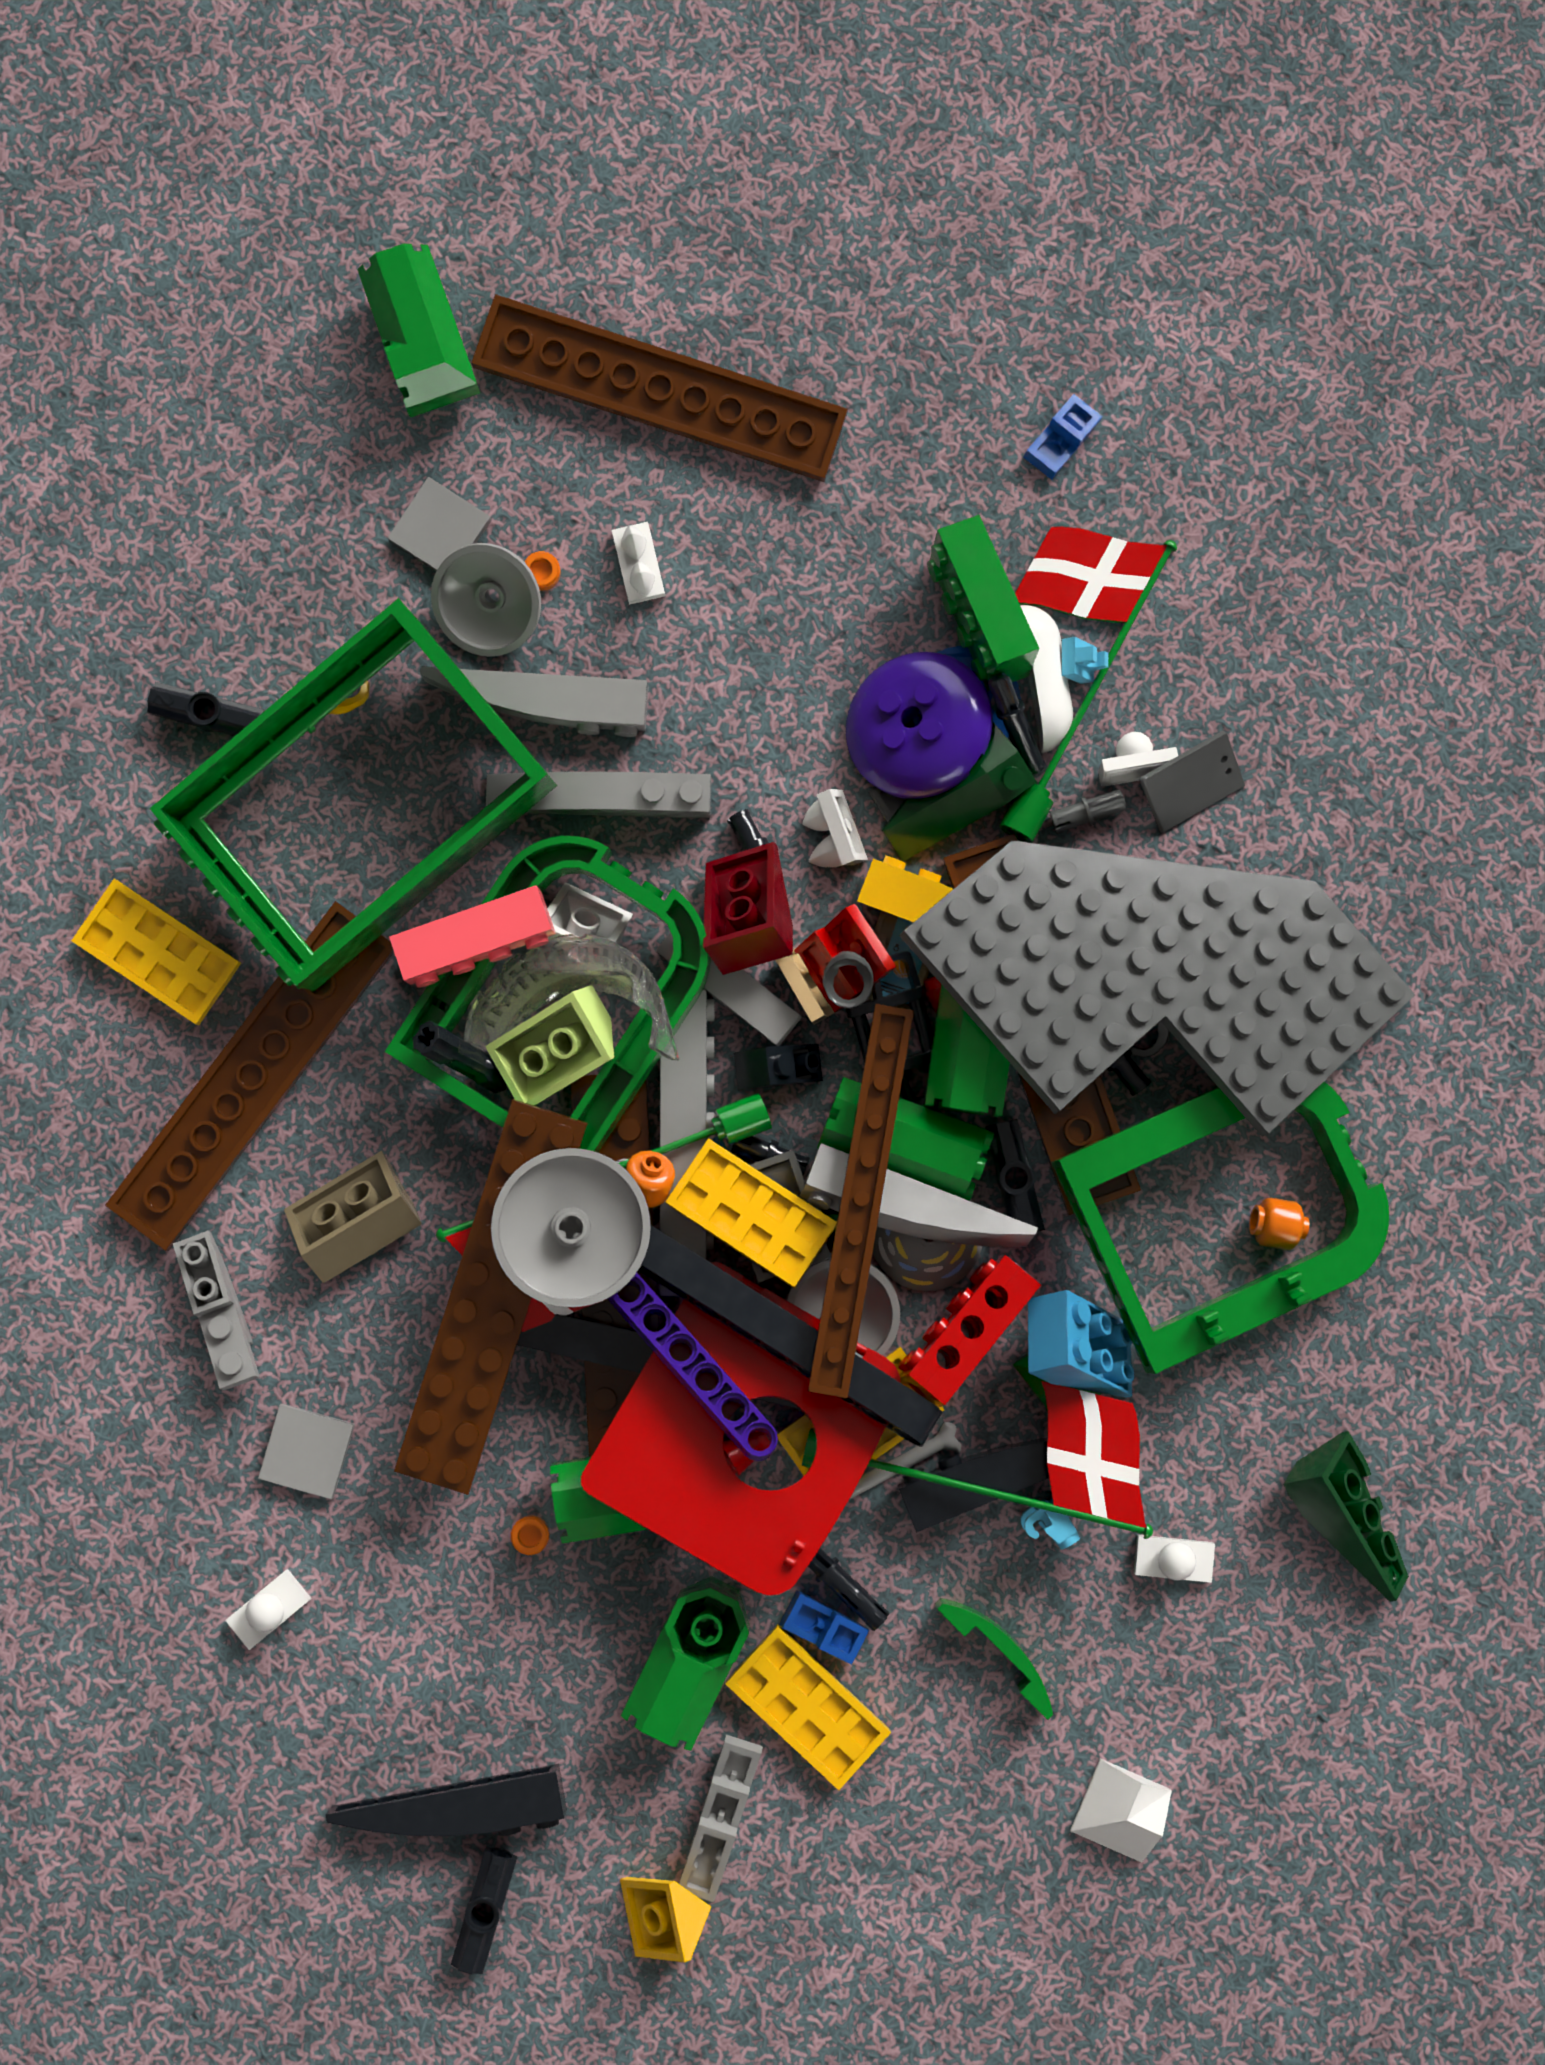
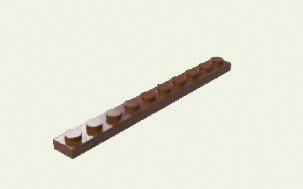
(860, 1201)

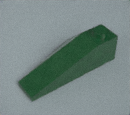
(991, 784)
(1336, 1501)

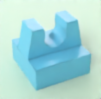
(1081, 660)

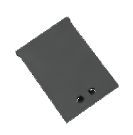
(1192, 781)

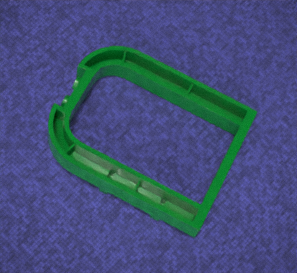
(633, 1059)
(1259, 1299)

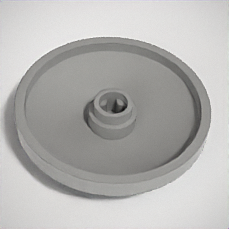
(570, 1227)

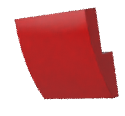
(845, 933)

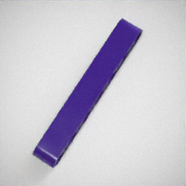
(698, 1363)

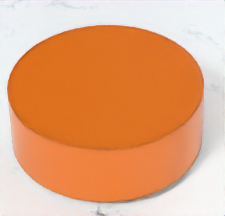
(544, 568)
(530, 1535)

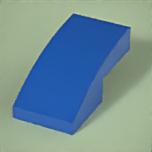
(1062, 436)
(824, 1627)

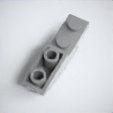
(218, 1310)

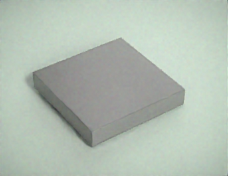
(438, 525)
(306, 1451)

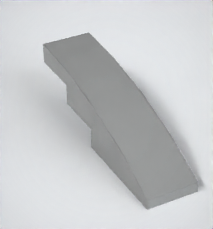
(746, 999)
(720, 1817)

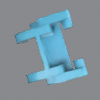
(1055, 1525)

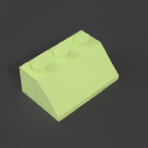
(555, 1047)

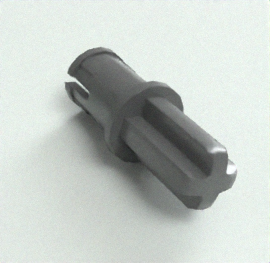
(1087, 811)

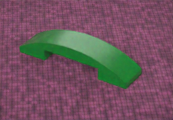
(966, 1619)

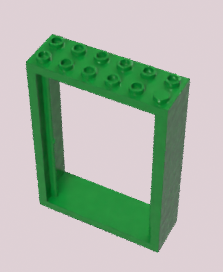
(276, 729)

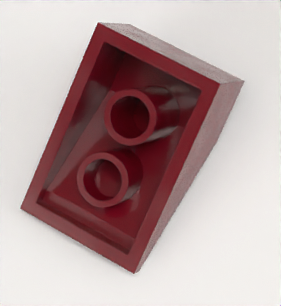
(746, 910)

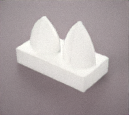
(638, 563)
(844, 843)

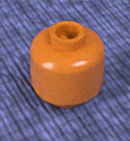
(653, 1175)
(1278, 1223)

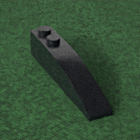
(1001, 1468)
(464, 1807)

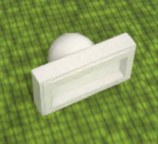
(1133, 760)
(1174, 1558)
(268, 1609)

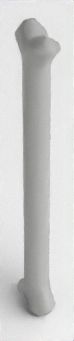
(942, 1441)

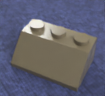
(351, 1217)

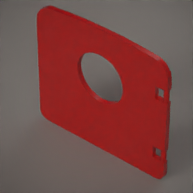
(669, 1466)

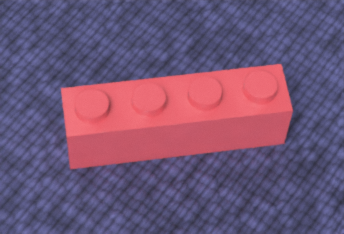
(472, 936)

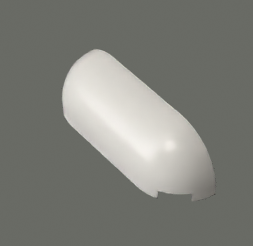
(1047, 685)

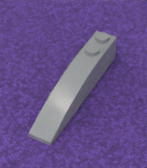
(559, 699)
(618, 794)
(917, 1207)

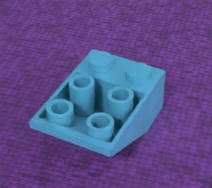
(1078, 1345)

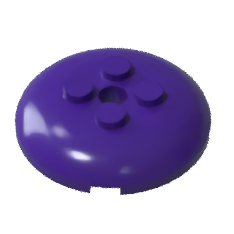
(941, 747)

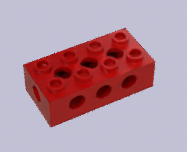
(1009, 1290)

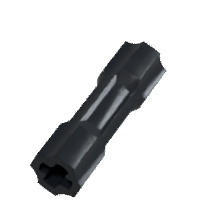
(459, 1055)

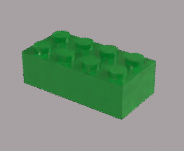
(982, 601)

